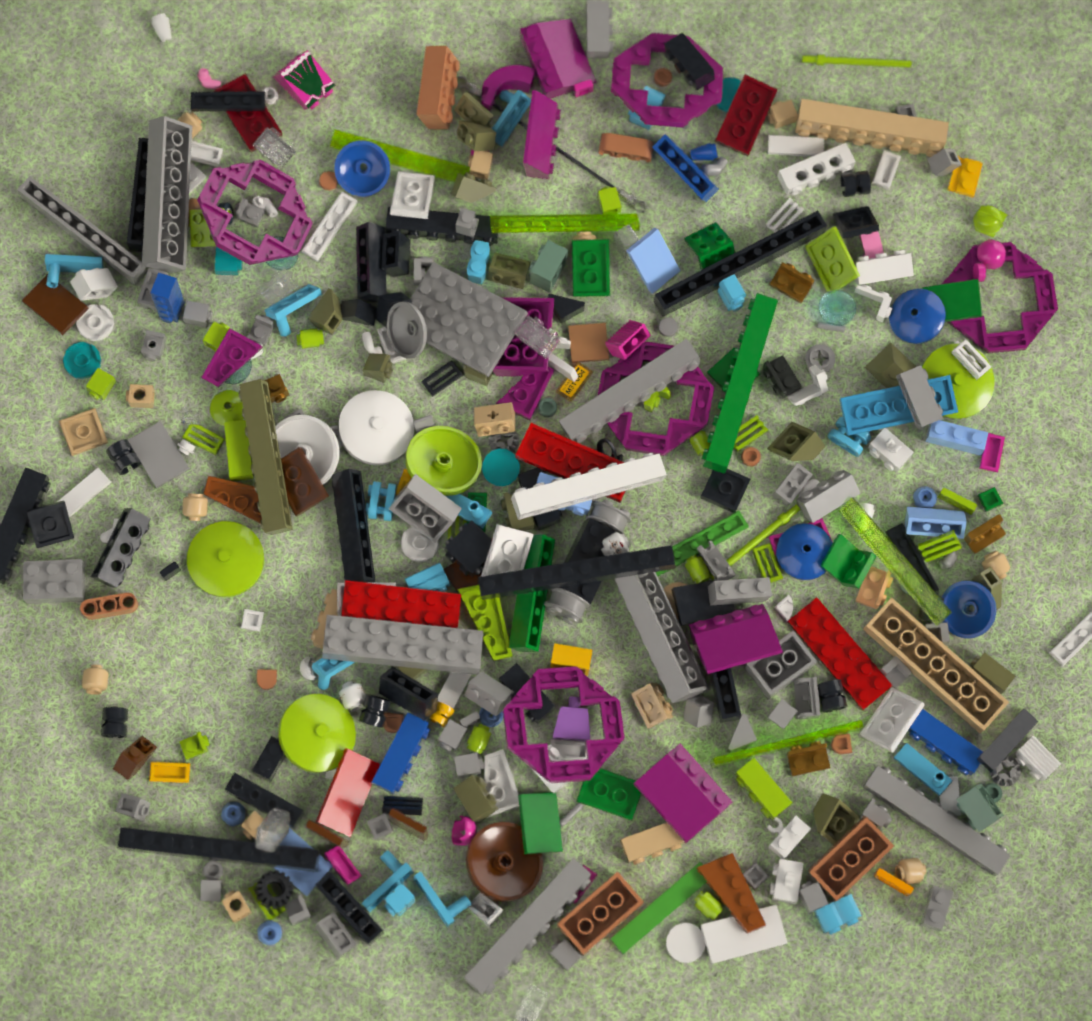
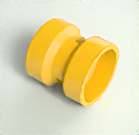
(442, 714)

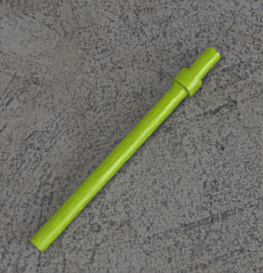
(821, 59)
(782, 519)

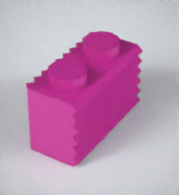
(627, 339)

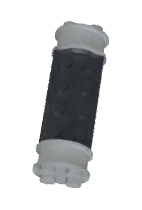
(573, 600)

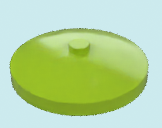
(969, 393)
(444, 459)
(225, 559)
(316, 732)

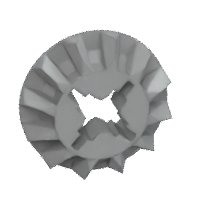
(825, 352)
(512, 442)
(1014, 773)

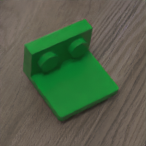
(710, 245)
(847, 562)

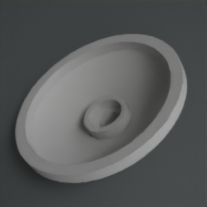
(406, 330)

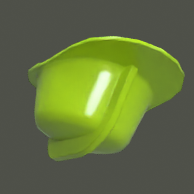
(988, 220)

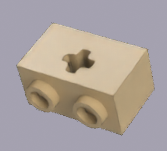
(494, 419)

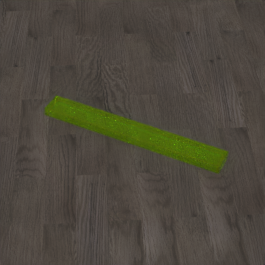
(406, 158)
(563, 223)
(895, 561)
(786, 744)

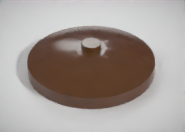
(499, 865)

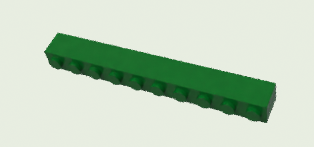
(740, 383)

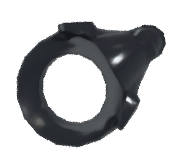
(614, 453)

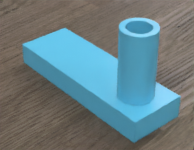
(511, 115)
(68, 263)
(289, 304)
(471, 510)
(327, 668)
(923, 769)
(401, 873)
(445, 914)

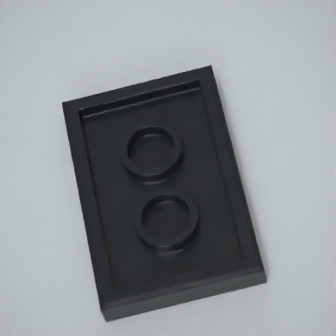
(694, 604)

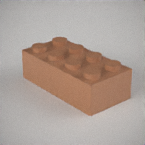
(437, 87)
(850, 858)
(600, 913)

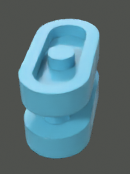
(852, 446)
(375, 492)

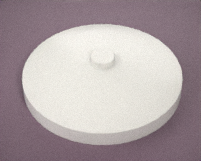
(375, 427)
(315, 440)

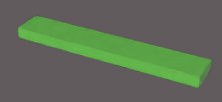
(716, 533)
(659, 910)

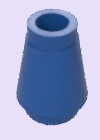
(704, 152)

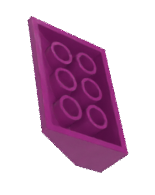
(556, 56)
(541, 136)
(518, 357)
(735, 638)
(683, 793)

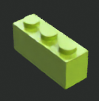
(237, 451)
(762, 789)

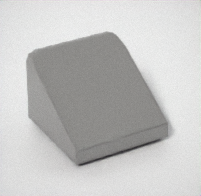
(423, 423)
(211, 890)

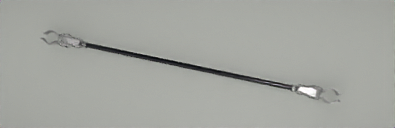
(629, 198)

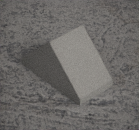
(742, 736)

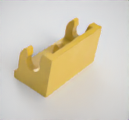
(571, 657)

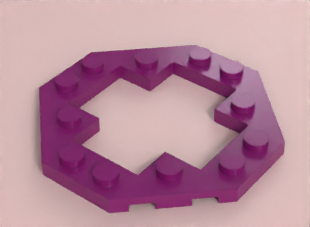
(636, 99)
(218, 219)
(1031, 322)
(678, 429)
(537, 754)

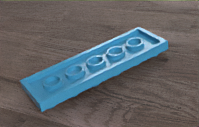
(889, 408)

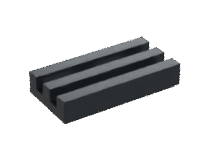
(429, 387)
(405, 805)

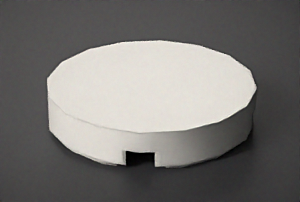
(96, 323)
(417, 546)
(685, 943)

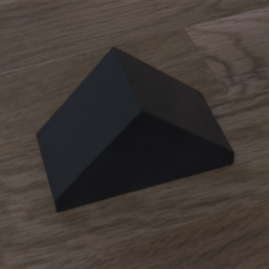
(386, 302)
(566, 308)
(358, 312)

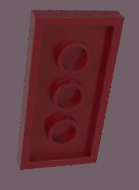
(746, 115)
(248, 123)

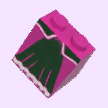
(305, 80)

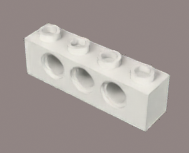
(839, 154)

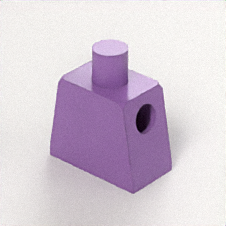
(572, 722)

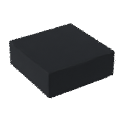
(170, 571)

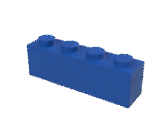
(685, 167)
(167, 298)
(946, 742)
(400, 754)

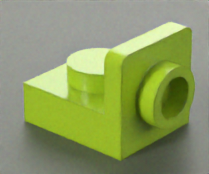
(654, 400)
(194, 745)

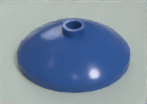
(349, 171)
(923, 325)
(794, 559)
(963, 621)

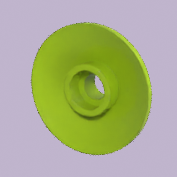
(218, 410)

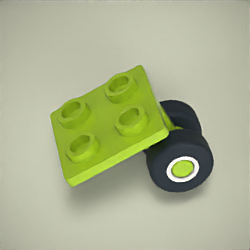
(199, 232)

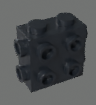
(469, 549)

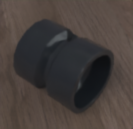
(857, 183)
(121, 454)
(832, 696)
(374, 711)
(114, 722)

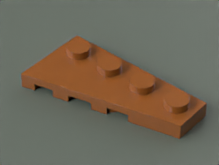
(235, 496)
(730, 885)

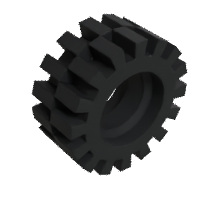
(265, 897)

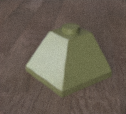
(888, 365)
(797, 443)
(833, 818)

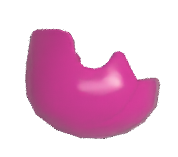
(991, 254)
(460, 825)

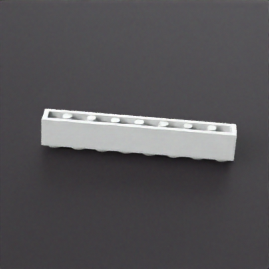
(588, 486)

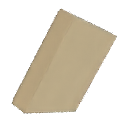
(83, 432)

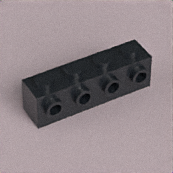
(370, 276)

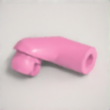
(206, 80)

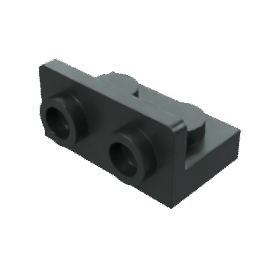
(782, 376)

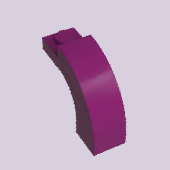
(506, 78)

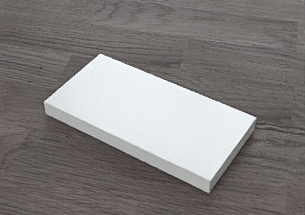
(728, 940)

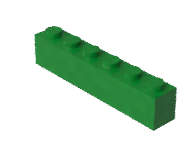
(530, 606)

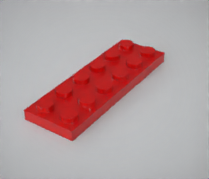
(561, 455)
(400, 604)
(839, 653)

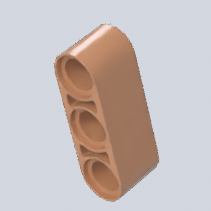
(626, 146)
(100, 603)

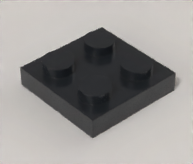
(855, 222)
(725, 489)
(50, 524)

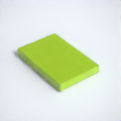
(832, 260)

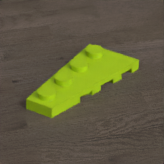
(489, 618)

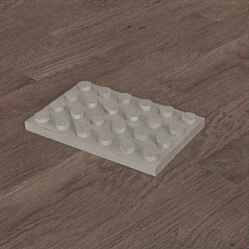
(466, 318)

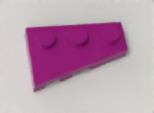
(230, 357)
(527, 393)

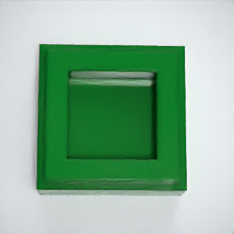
(990, 499)

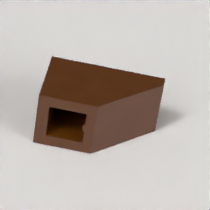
(134, 757)

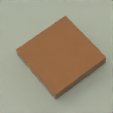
(588, 342)

